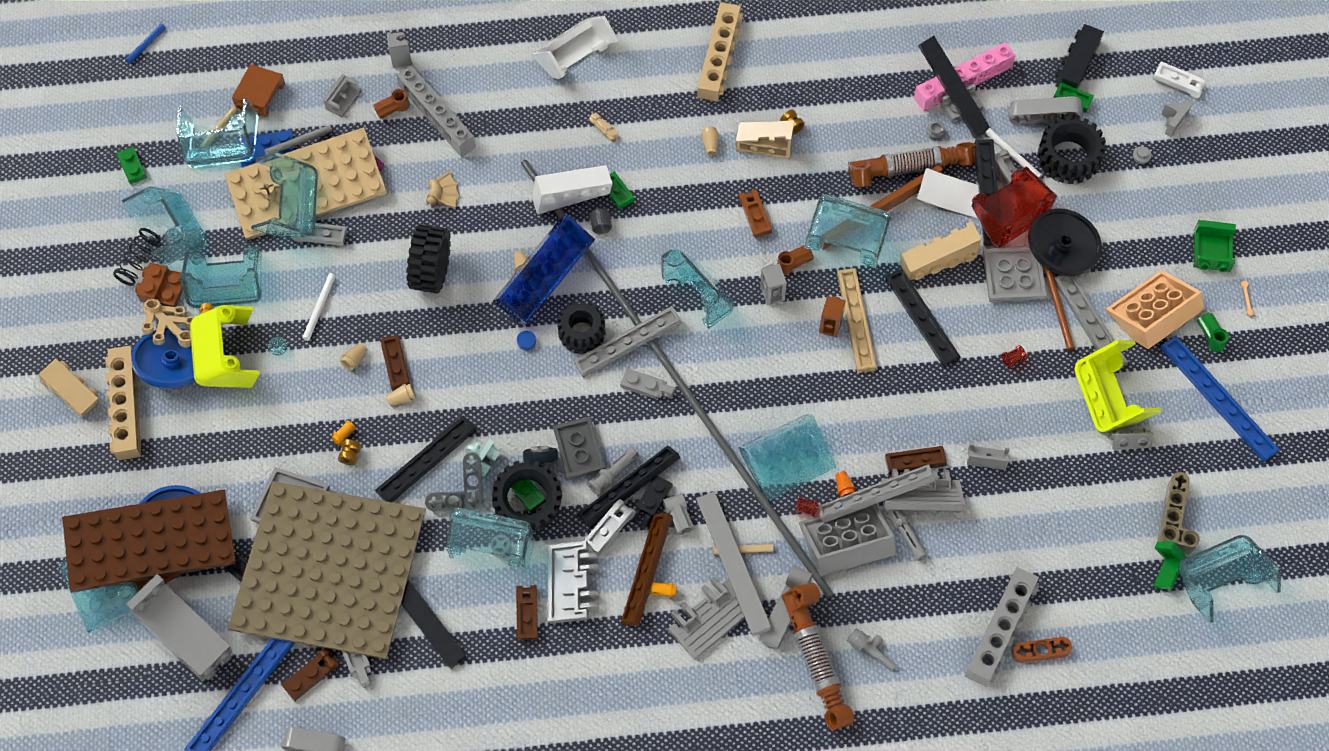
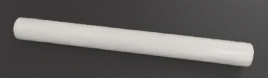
(1017, 157)
(319, 306)

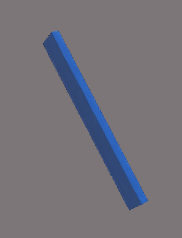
(1220, 399)
(239, 695)

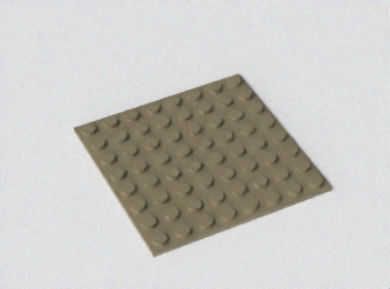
(328, 570)

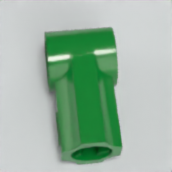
(1213, 331)

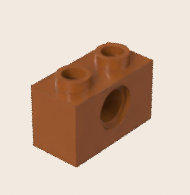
(832, 316)

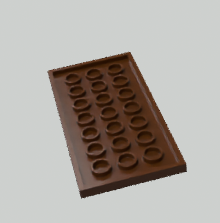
(148, 540)

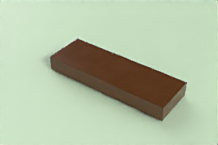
(394, 361)
(915, 459)

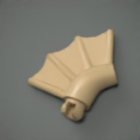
(443, 191)

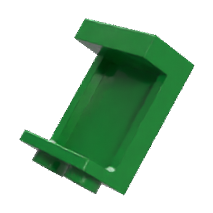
(1213, 246)

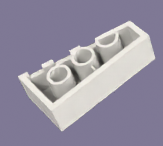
(570, 187)

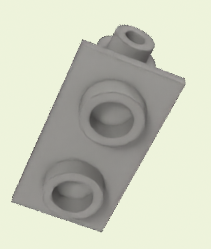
(1136, 439)

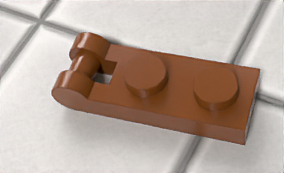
(755, 213)

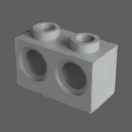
(773, 284)

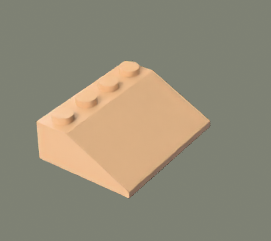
(1156, 308)

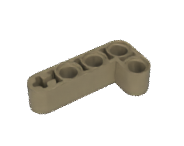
(1176, 511)

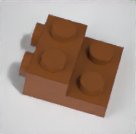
(160, 284)

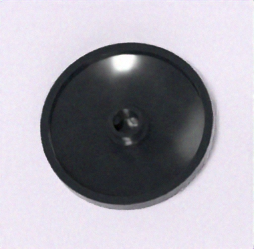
(1064, 242)

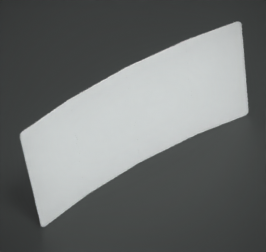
(948, 192)

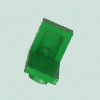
(1170, 569)

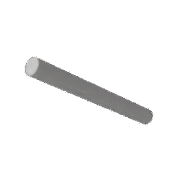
(298, 140)

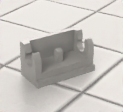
(398, 50)
(341, 95)
(1004, 167)
(987, 457)

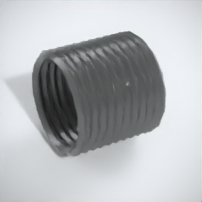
(600, 221)

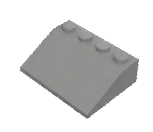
(848, 540)

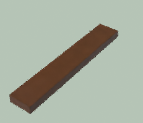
(646, 569)

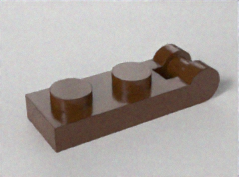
(526, 613)
(310, 675)

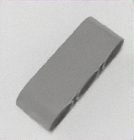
(309, 740)

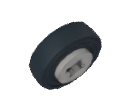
(543, 454)

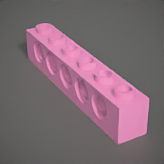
(971, 72)

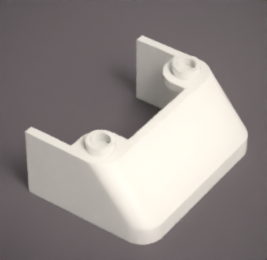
(575, 44)

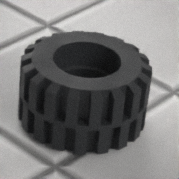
(577, 314)

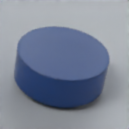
(526, 340)

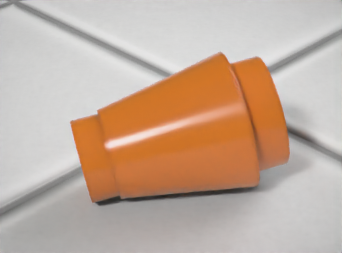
(844, 484)

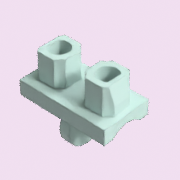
(488, 451)

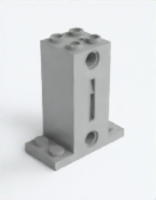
(179, 628)

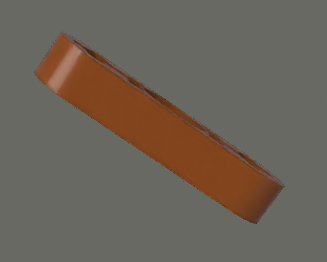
(1057, 653)

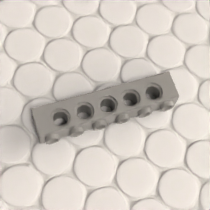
(436, 111)
(1021, 581)

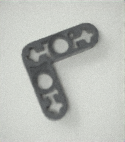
(462, 495)

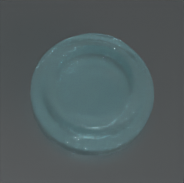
(277, 346)

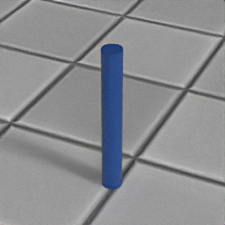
(145, 43)

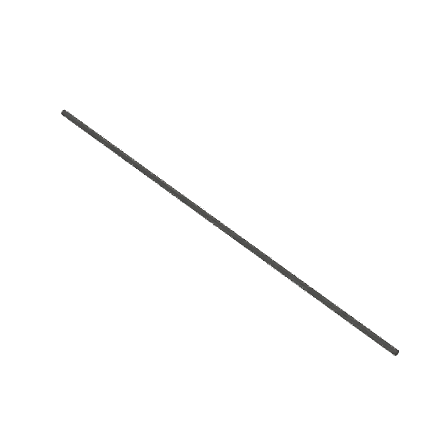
(701, 413)

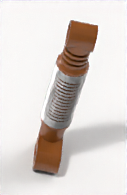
(915, 161)
(807, 633)

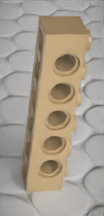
(719, 52)
(130, 446)

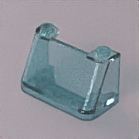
(849, 226)
(682, 267)
(222, 281)

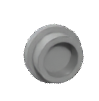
(936, 129)
(1141, 155)

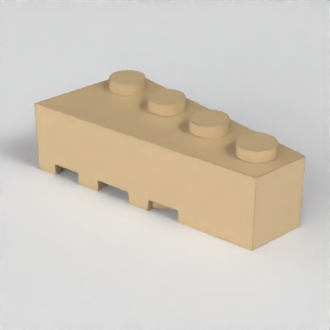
(941, 253)

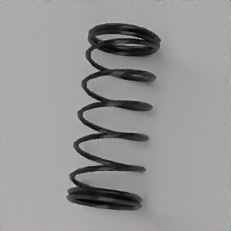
(148, 240)

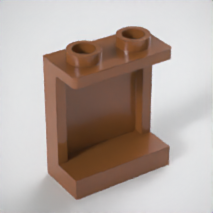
(259, 88)

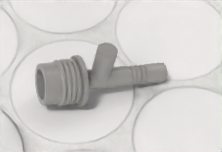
(859, 639)

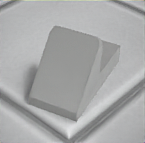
(1176, 114)

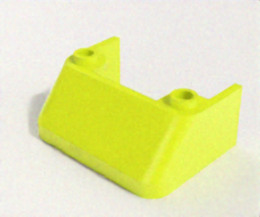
(209, 362)
(1102, 390)

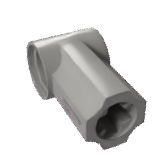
(677, 508)

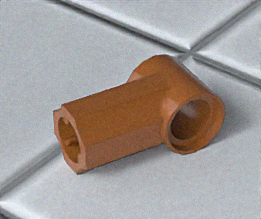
(392, 104)
(794, 259)

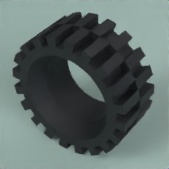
(1077, 132)
(428, 258)
(533, 472)

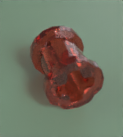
(1014, 356)
(807, 506)

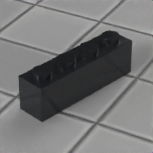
(1080, 56)

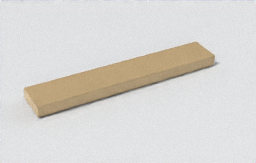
(856, 320)

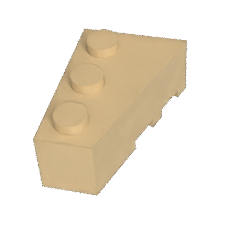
(766, 138)
(69, 387)

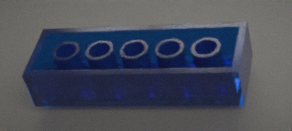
(543, 270)

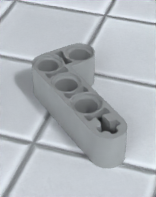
(1045, 109)
(779, 617)

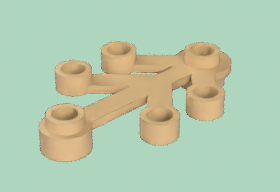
(152, 309)

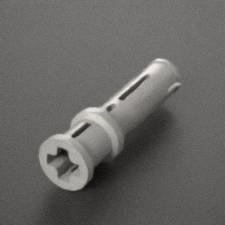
(607, 475)
(903, 521)

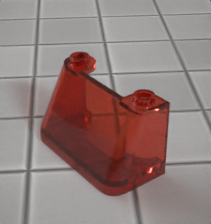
(1013, 207)

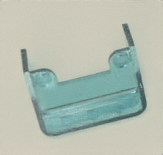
(221, 145)
(297, 197)
(187, 233)
(490, 535)
(1225, 564)

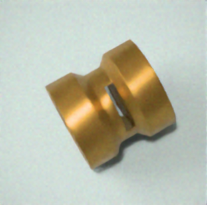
(791, 115)
(349, 452)

